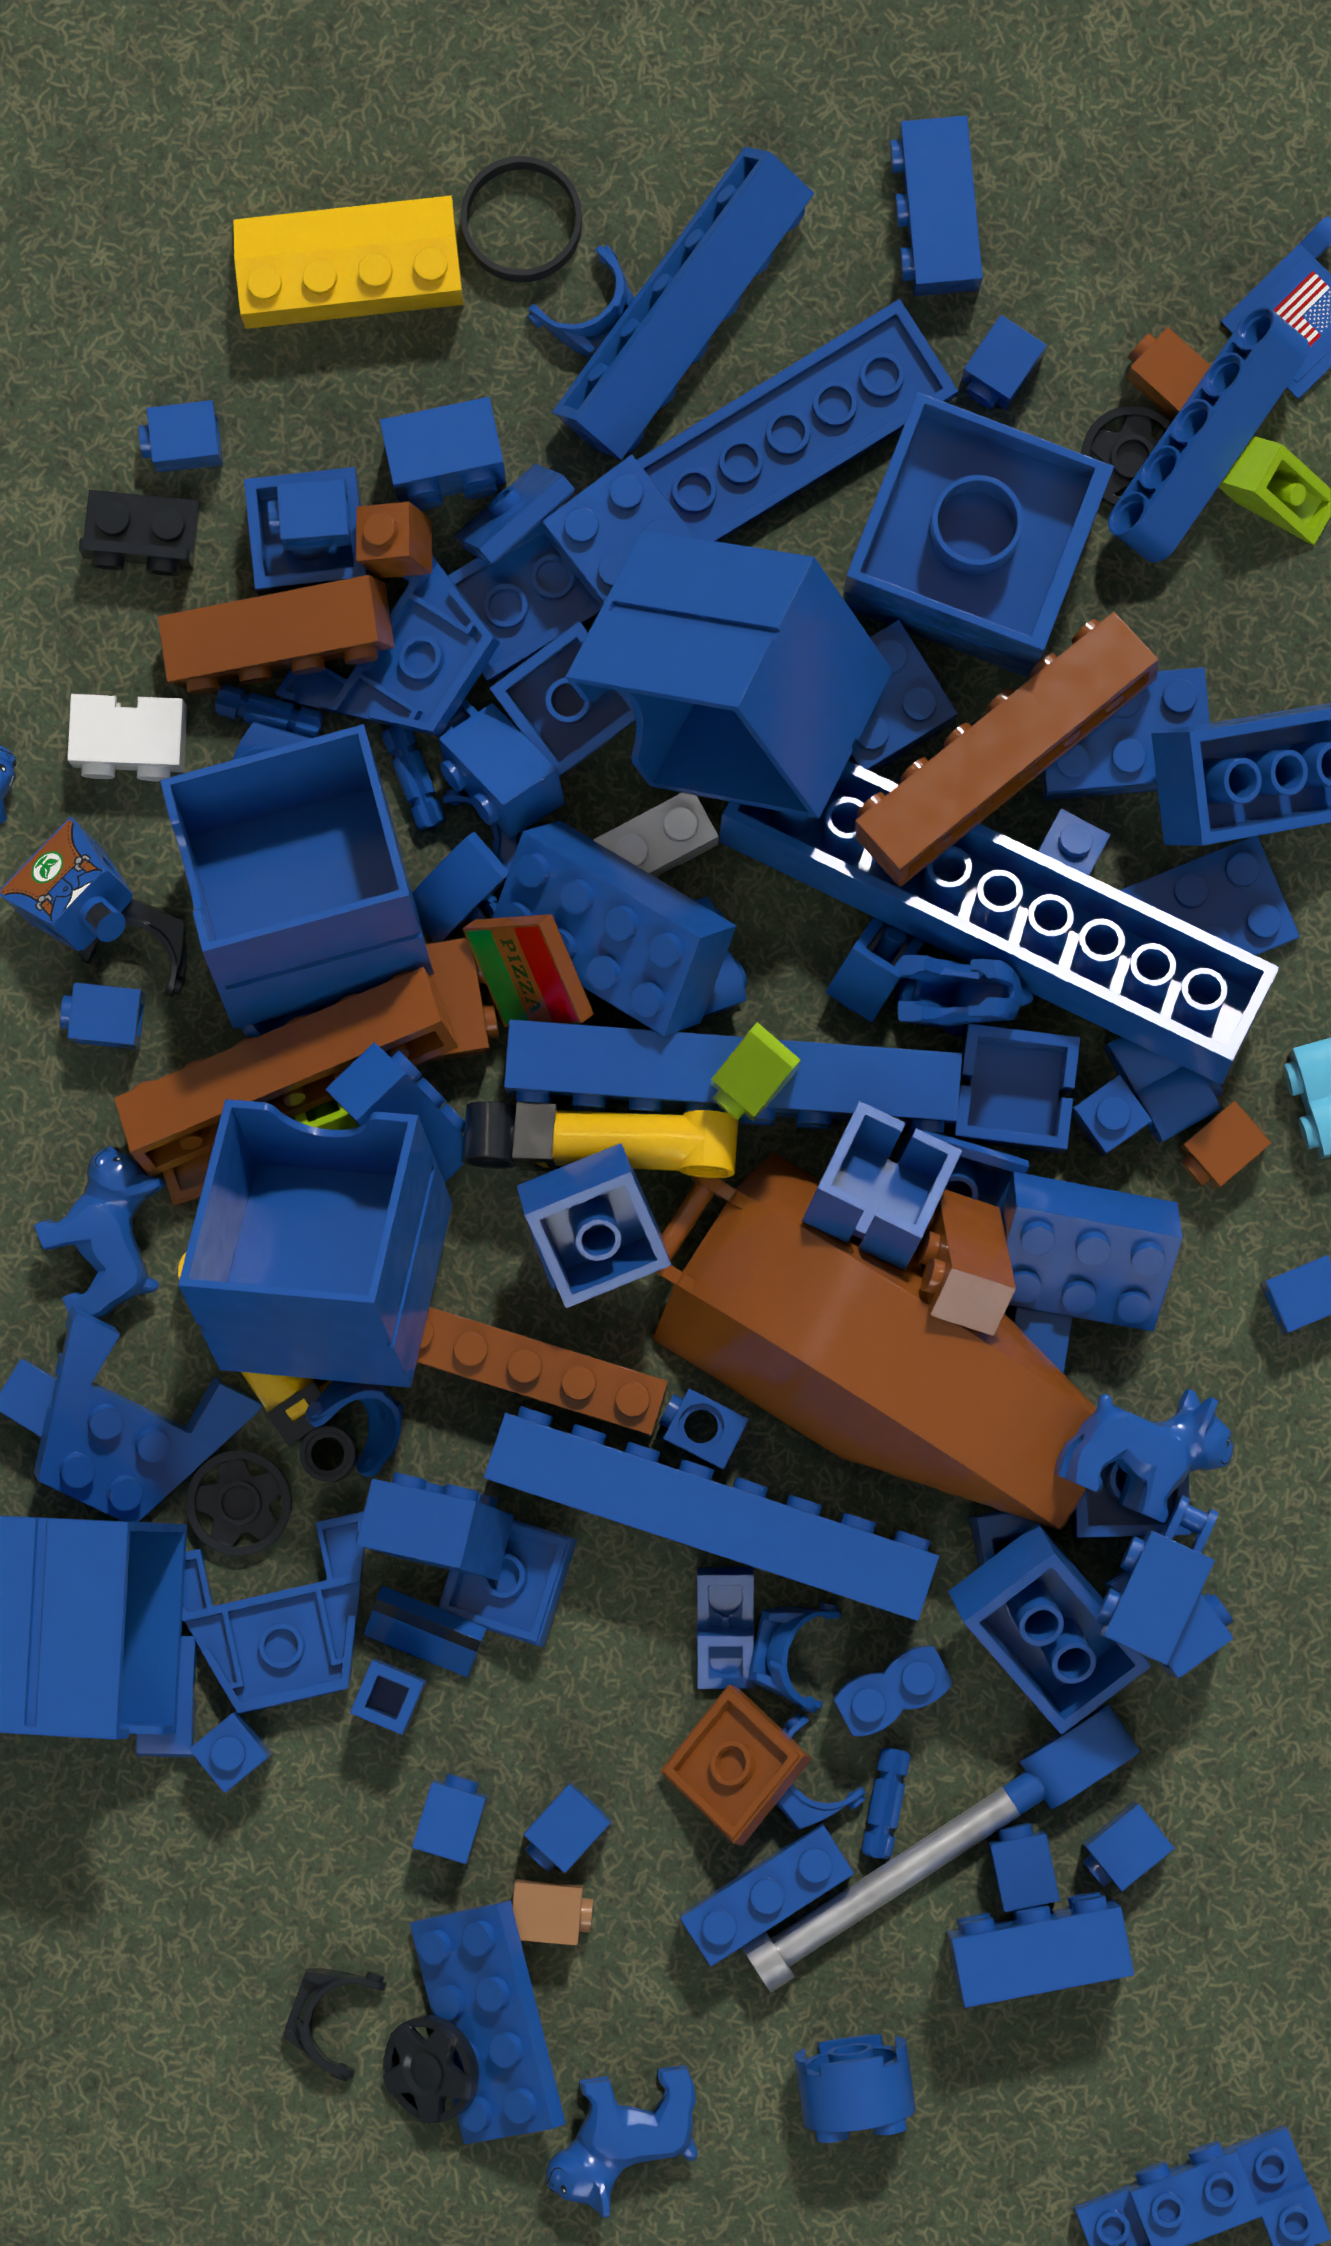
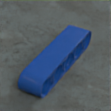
(1208, 434)

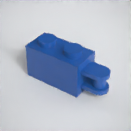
(498, 769)
(1159, 1585)

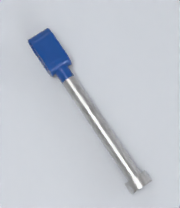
(1051, 1774)

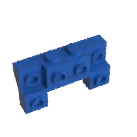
(1211, 2196)

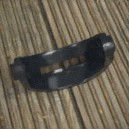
(166, 927)
(299, 2024)

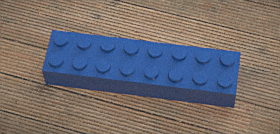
(676, 1070)
(712, 1516)

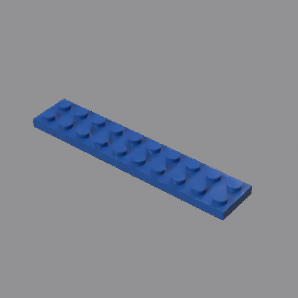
(728, 469)

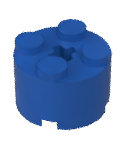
(855, 2087)

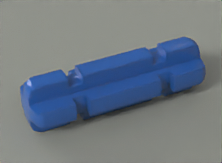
(268, 711)
(414, 778)
(886, 1803)

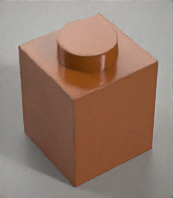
(1166, 370)
(394, 540)
(1223, 1147)

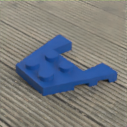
(423, 679)
(118, 1450)
(283, 1641)

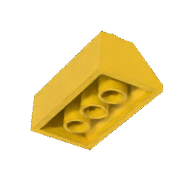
(347, 262)

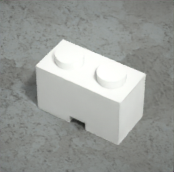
(127, 738)
(663, 835)

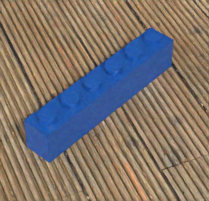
(684, 303)

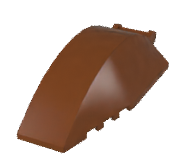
(856, 1358)

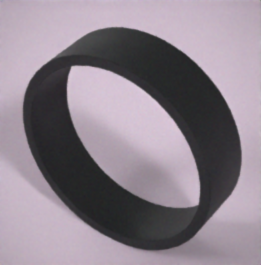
(521, 163)

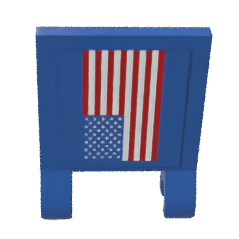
(1302, 296)

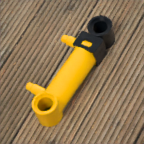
(547, 1138)
(286, 1404)

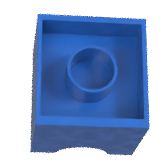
(975, 534)
(735, 671)
(295, 876)
(316, 1246)
(90, 1626)

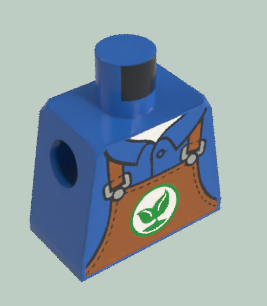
(70, 889)

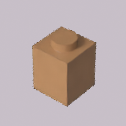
(551, 1911)

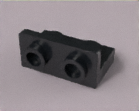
(140, 532)

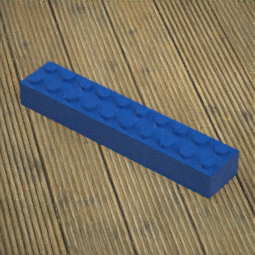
(1049, 922)

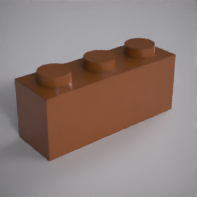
(966, 1263)

